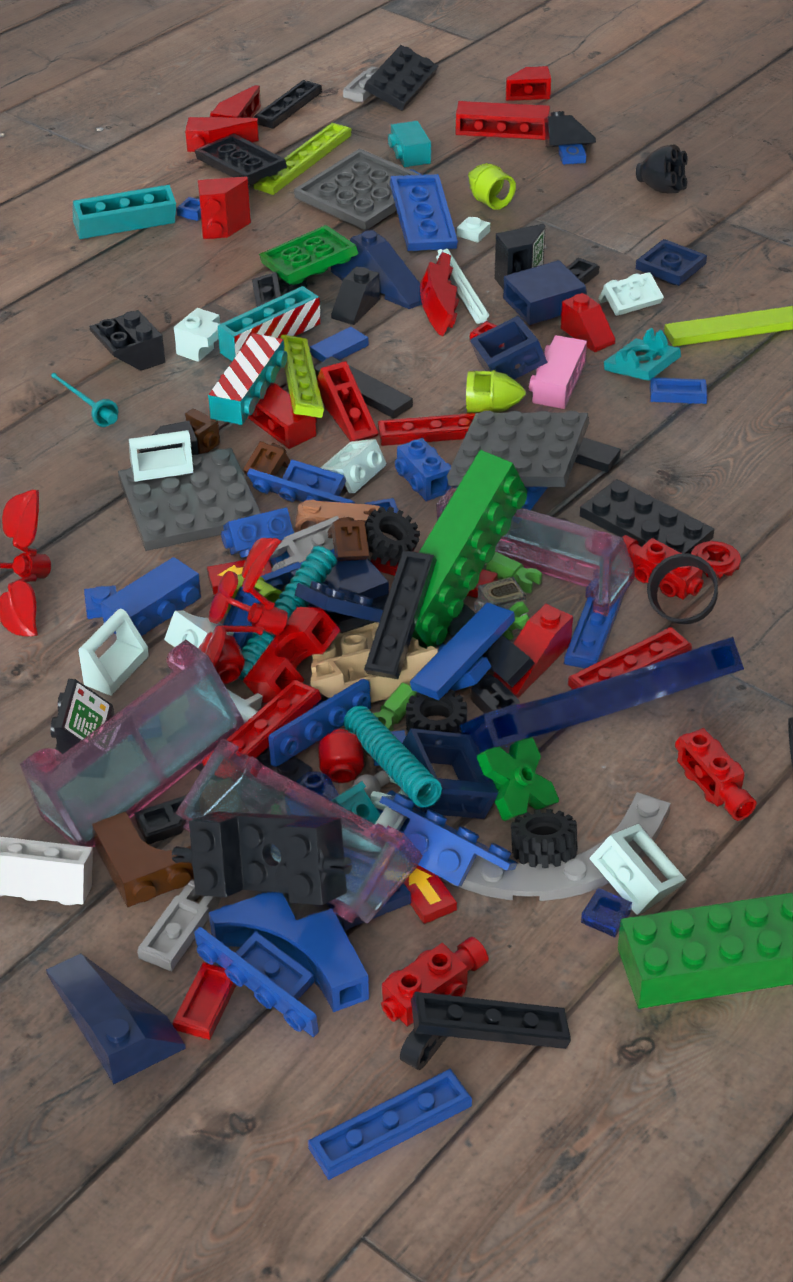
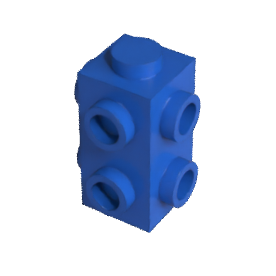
(423, 468)
(244, 532)

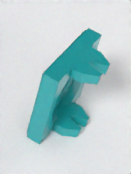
(627, 362)

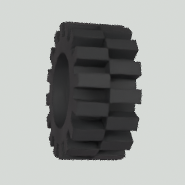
(395, 525)
(448, 706)
(544, 838)

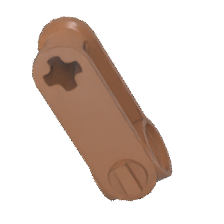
(313, 512)

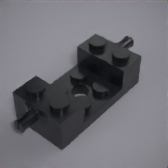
(235, 855)

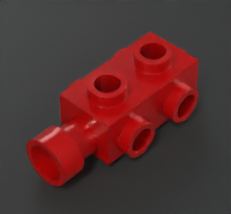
(677, 582)
(714, 771)
(432, 972)

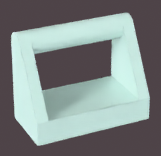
(161, 462)
(119, 660)
(630, 874)

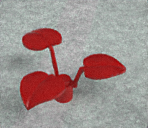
(19, 603)
(262, 615)

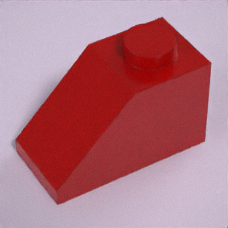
(529, 84)
(586, 321)

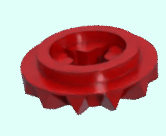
(719, 551)

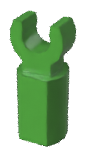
(510, 568)
(395, 706)

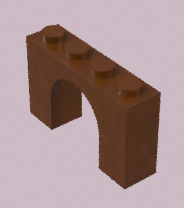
(134, 865)

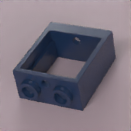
(519, 348)
(472, 792)

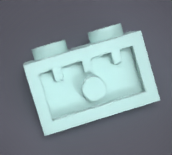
(631, 293)
(357, 462)

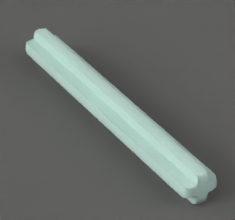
(466, 291)

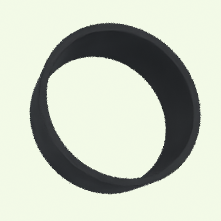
(665, 567)

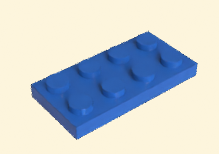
(423, 212)

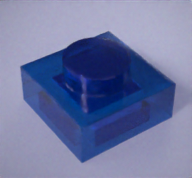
(606, 912)

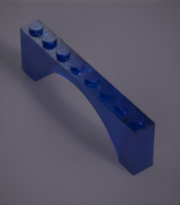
(605, 697)

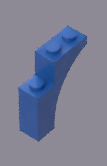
(313, 942)

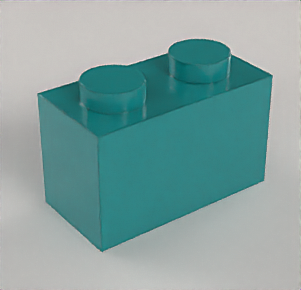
(410, 143)

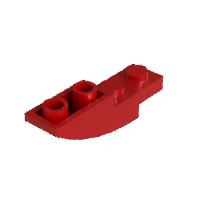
(439, 295)

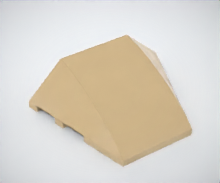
(346, 659)

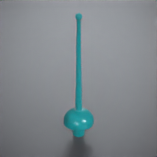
(103, 412)

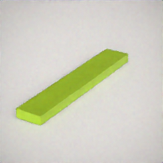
(305, 157)
(729, 326)
(302, 378)

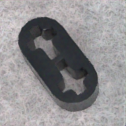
(499, 696)
(420, 1048)

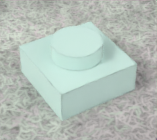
(473, 229)

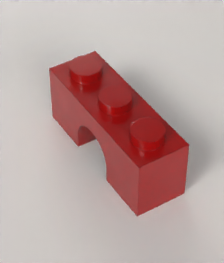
(305, 634)

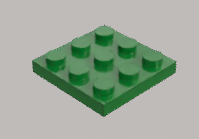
(309, 254)

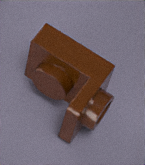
(205, 430)
(267, 459)
(349, 539)

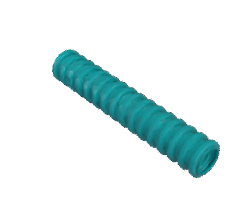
(315, 568)
(393, 756)

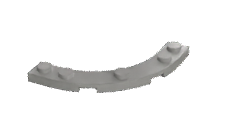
(570, 878)

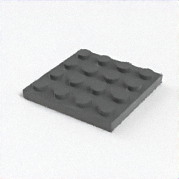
(354, 189)
(536, 443)
(191, 504)

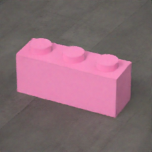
(558, 377)

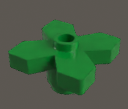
(516, 778)

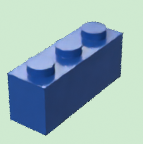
(155, 595)

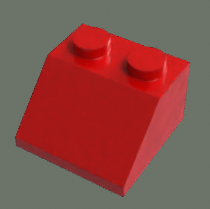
(223, 206)

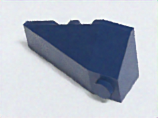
(395, 278)
(114, 1020)

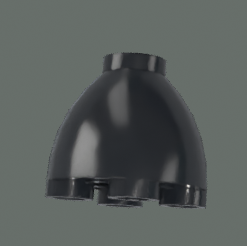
(664, 169)

